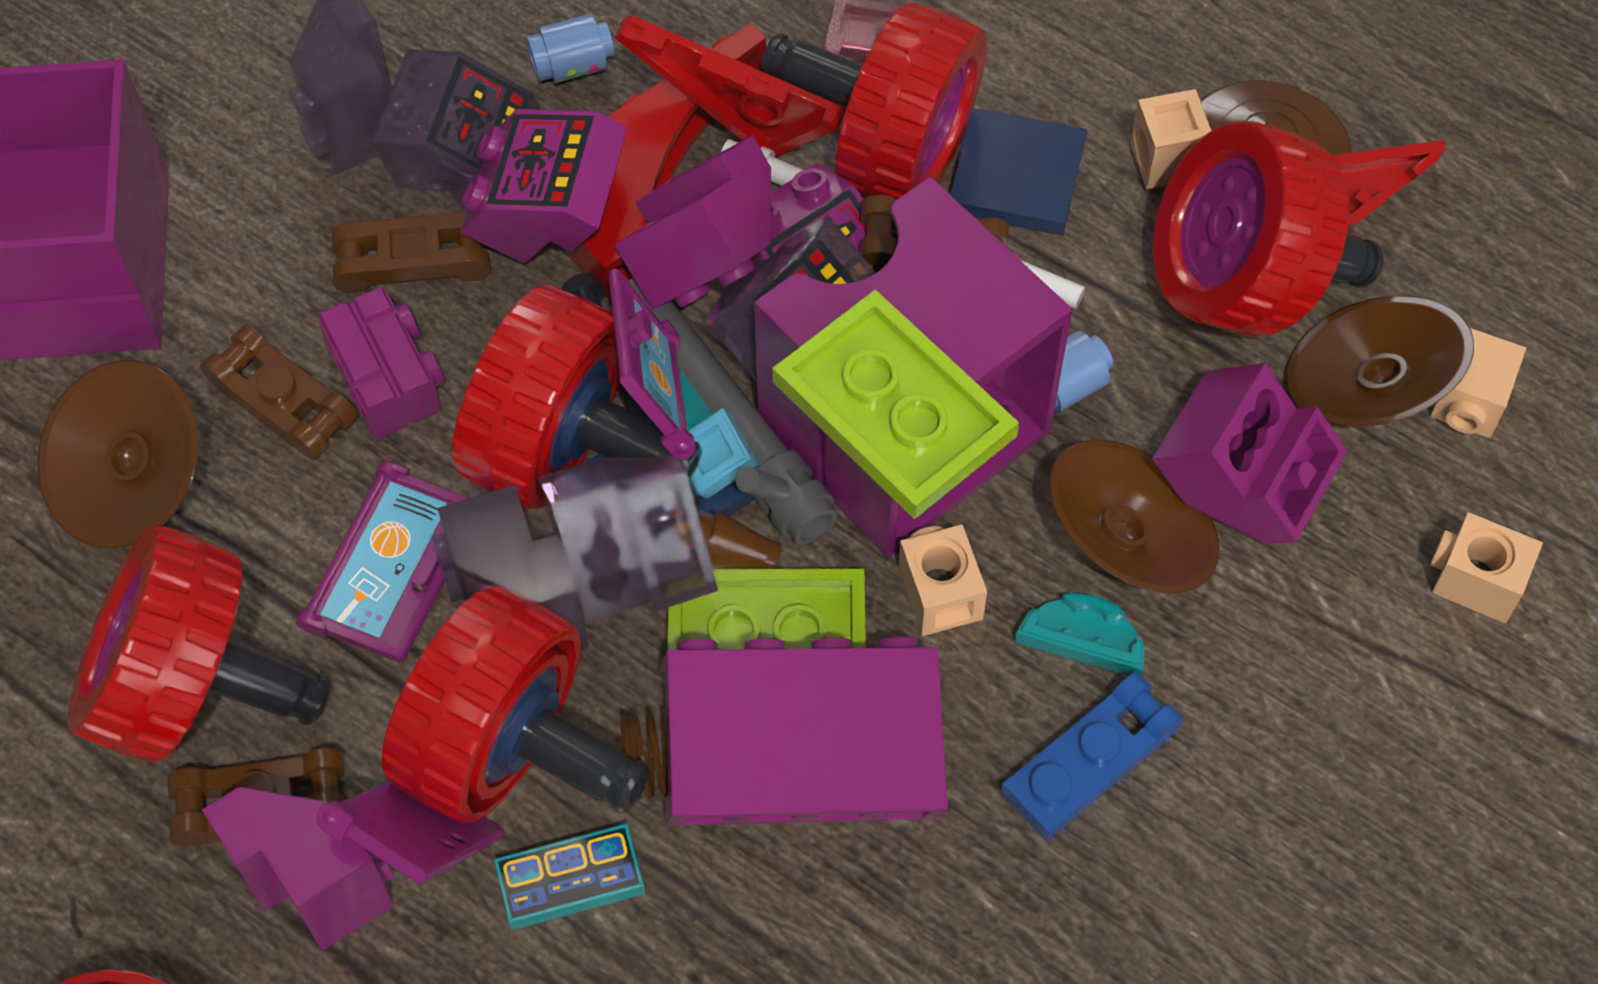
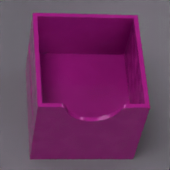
(79, 213)
(964, 298)

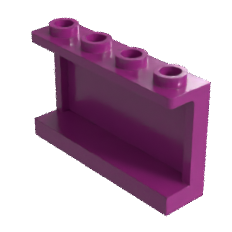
(803, 733)

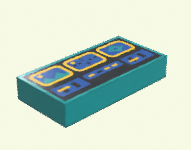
(569, 876)

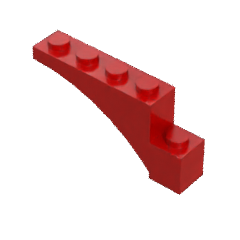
(658, 136)

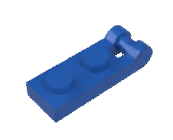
(1090, 757)

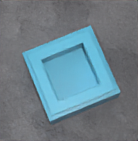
(722, 455)

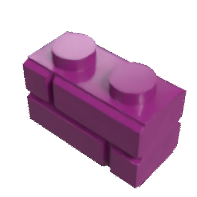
(380, 361)

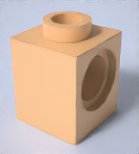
(1164, 133)
(1485, 389)
(1503, 550)
(941, 603)

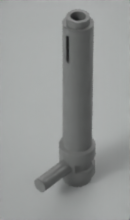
(782, 478)

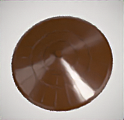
(1279, 107)
(1380, 360)
(117, 453)
(1132, 517)

